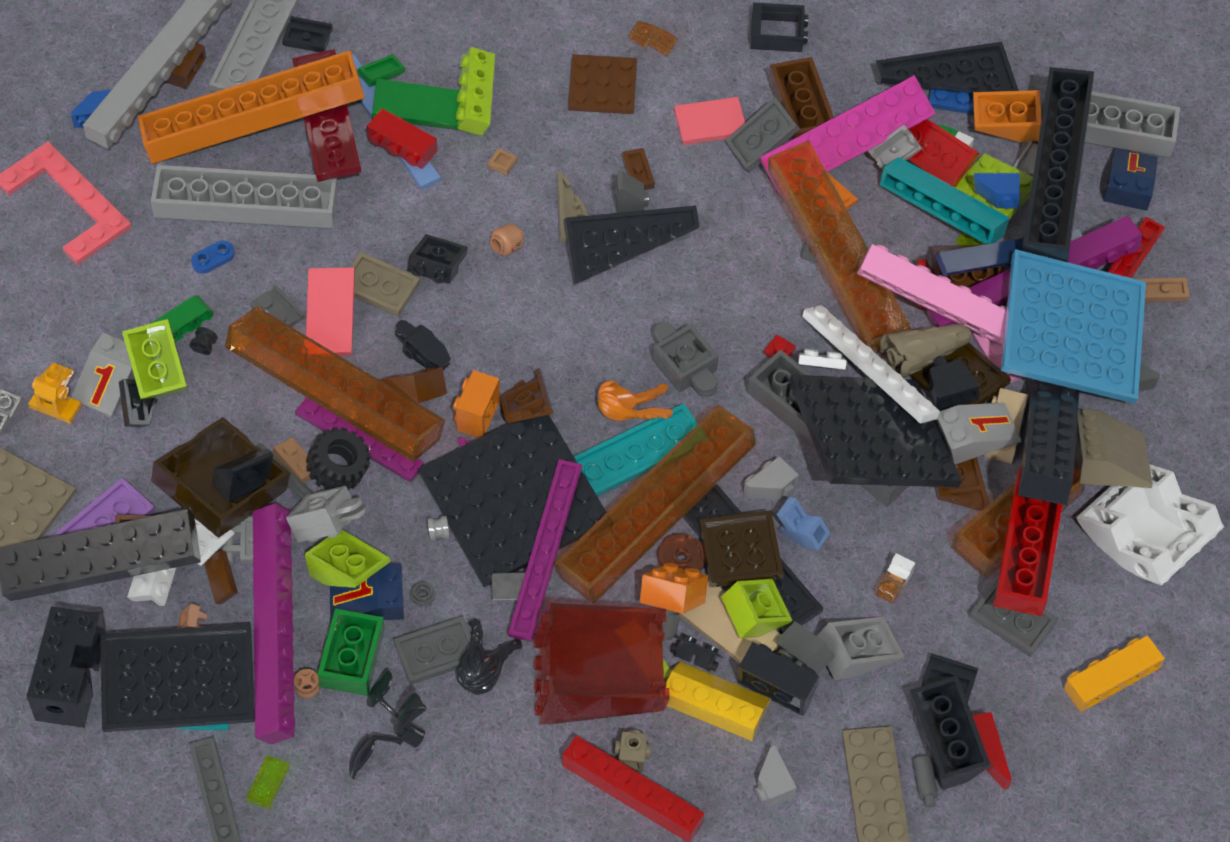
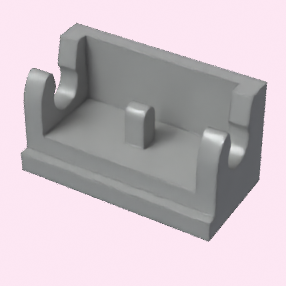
(898, 144)

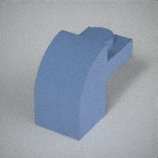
(802, 528)

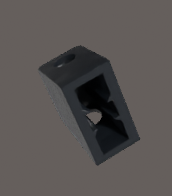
(952, 384)

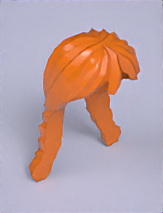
(619, 402)

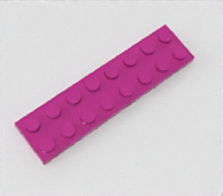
(863, 125)

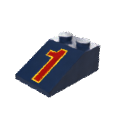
(1131, 179)
(376, 596)

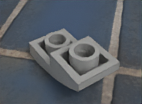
(8, 407)

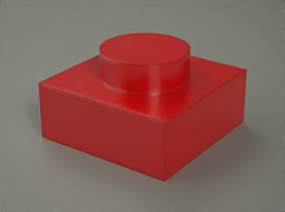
(779, 343)

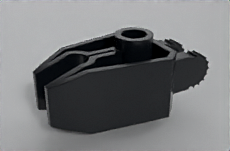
(422, 345)

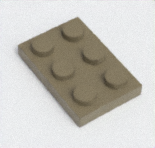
(383, 284)

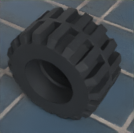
(345, 445)

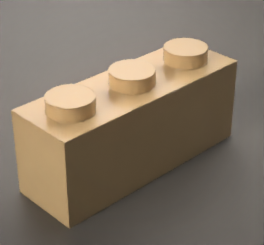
(1015, 404)

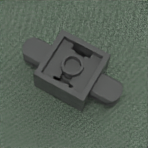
(695, 355)

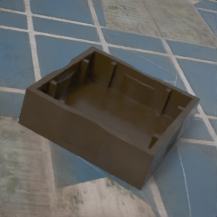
(188, 476)

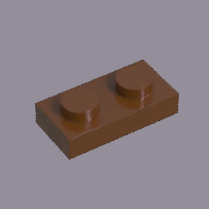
(638, 167)

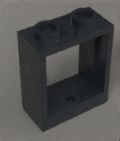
(778, 12)

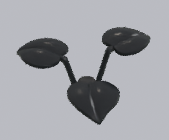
(402, 727)

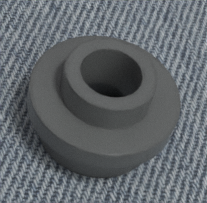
(422, 587)

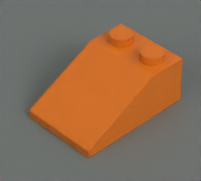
(1008, 114)

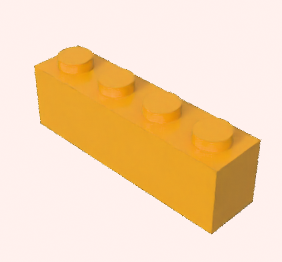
(1113, 673)

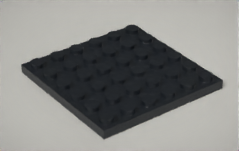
(869, 436)
(499, 491)

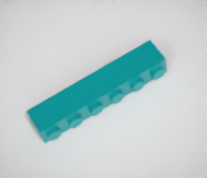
(944, 201)

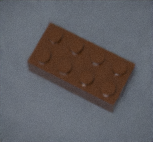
(801, 93)

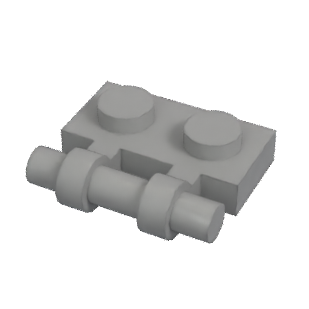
(245, 549)

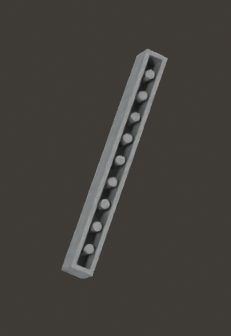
(151, 70)

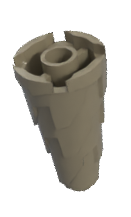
(915, 349)

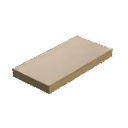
(716, 624)

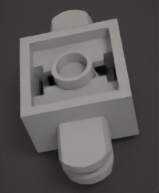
(324, 514)

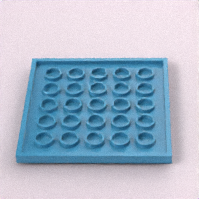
(1074, 326)

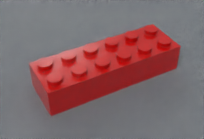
(1027, 554)

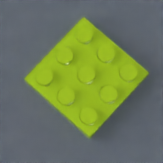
(988, 164)

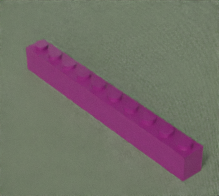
(1090, 251)
(273, 625)

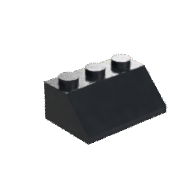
(777, 678)

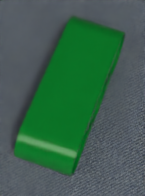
(187, 316)

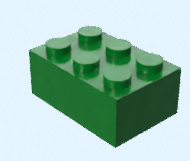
(351, 652)

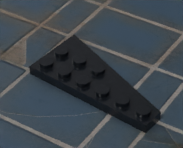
(611, 239)

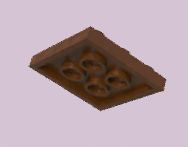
(602, 84)

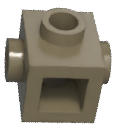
(633, 749)

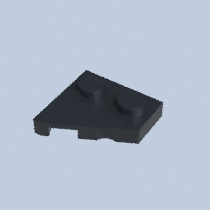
(136, 411)

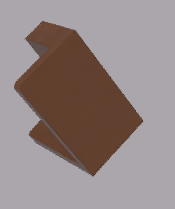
(419, 385)

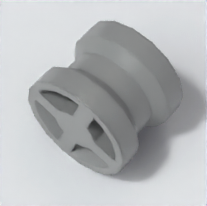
(438, 528)

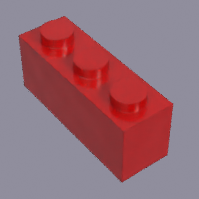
(402, 138)

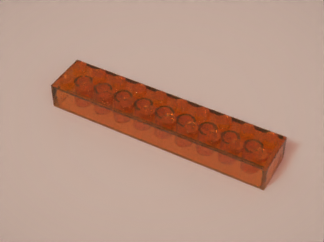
(835, 243)
(334, 383)
(655, 504)

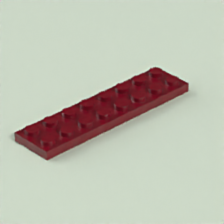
(330, 135)

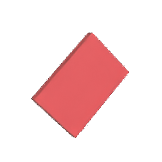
(708, 120)

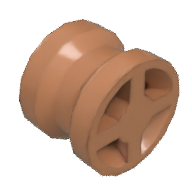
(306, 678)

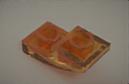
(647, 34)

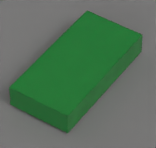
(384, 68)

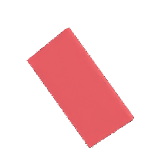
(331, 308)

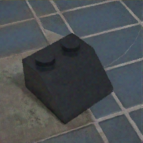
(242, 475)

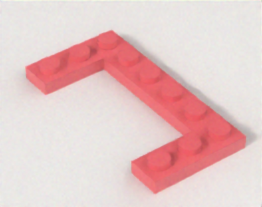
(108, 219)

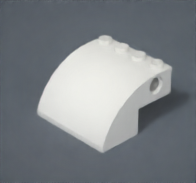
(1151, 528)

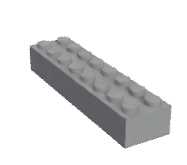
(244, 196)

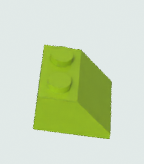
(755, 607)

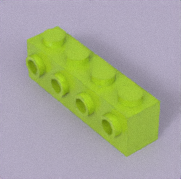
(475, 91)

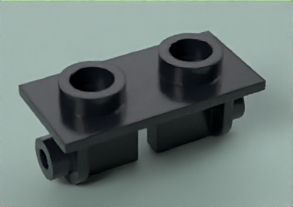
(706, 655)

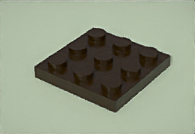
(983, 370)
(741, 548)

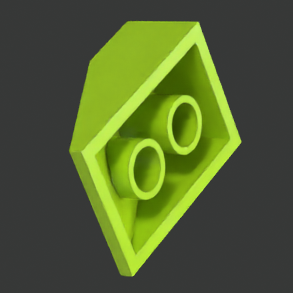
(344, 561)

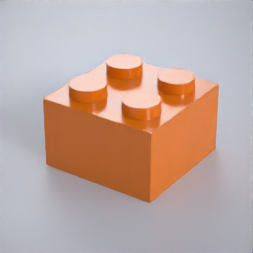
(477, 404)
(674, 588)

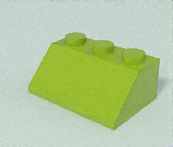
(155, 360)

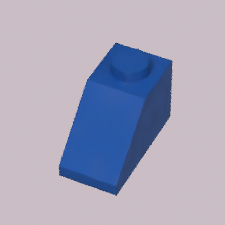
(999, 189)

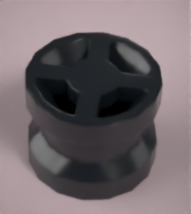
(203, 341)

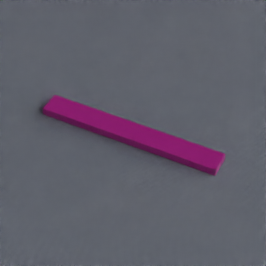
(545, 550)

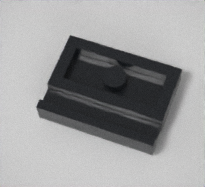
(307, 34)
(943, 668)

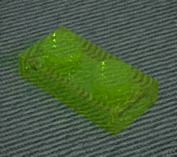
(268, 782)

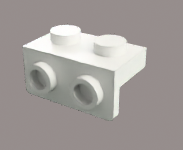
(152, 586)

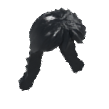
(481, 670)

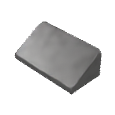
(507, 585)

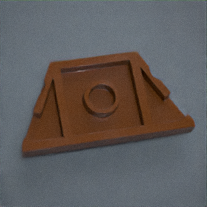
(527, 399)
(971, 490)

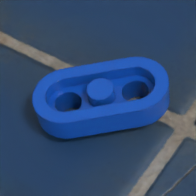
(213, 257)

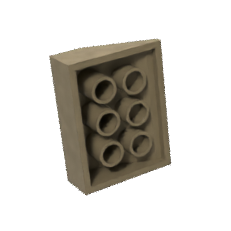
(1110, 452)

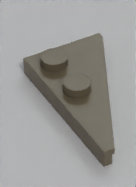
(568, 204)

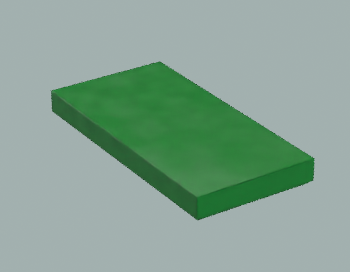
(417, 103)

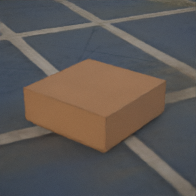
(502, 161)

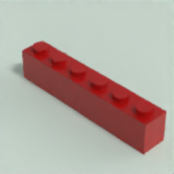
(633, 789)

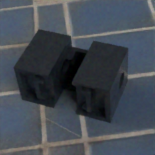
(57, 689)

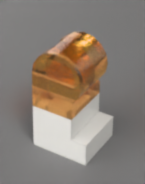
(895, 578)

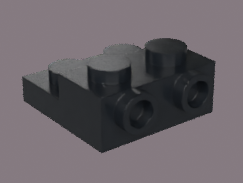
(436, 259)

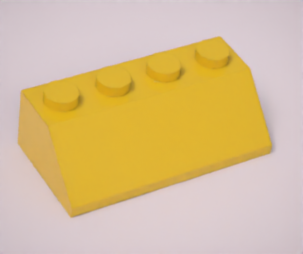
(716, 700)

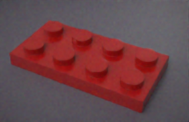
(942, 153)

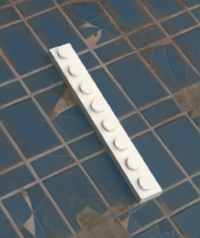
(871, 364)

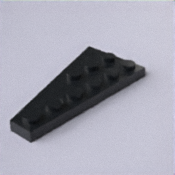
(958, 69)

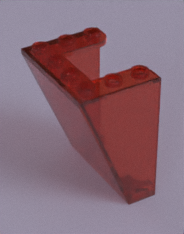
(599, 662)

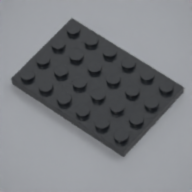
(177, 678)

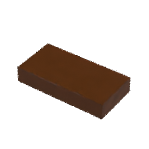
(220, 577)

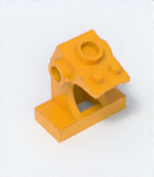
(52, 388)

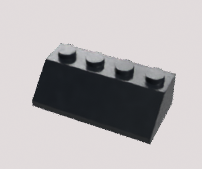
(949, 731)

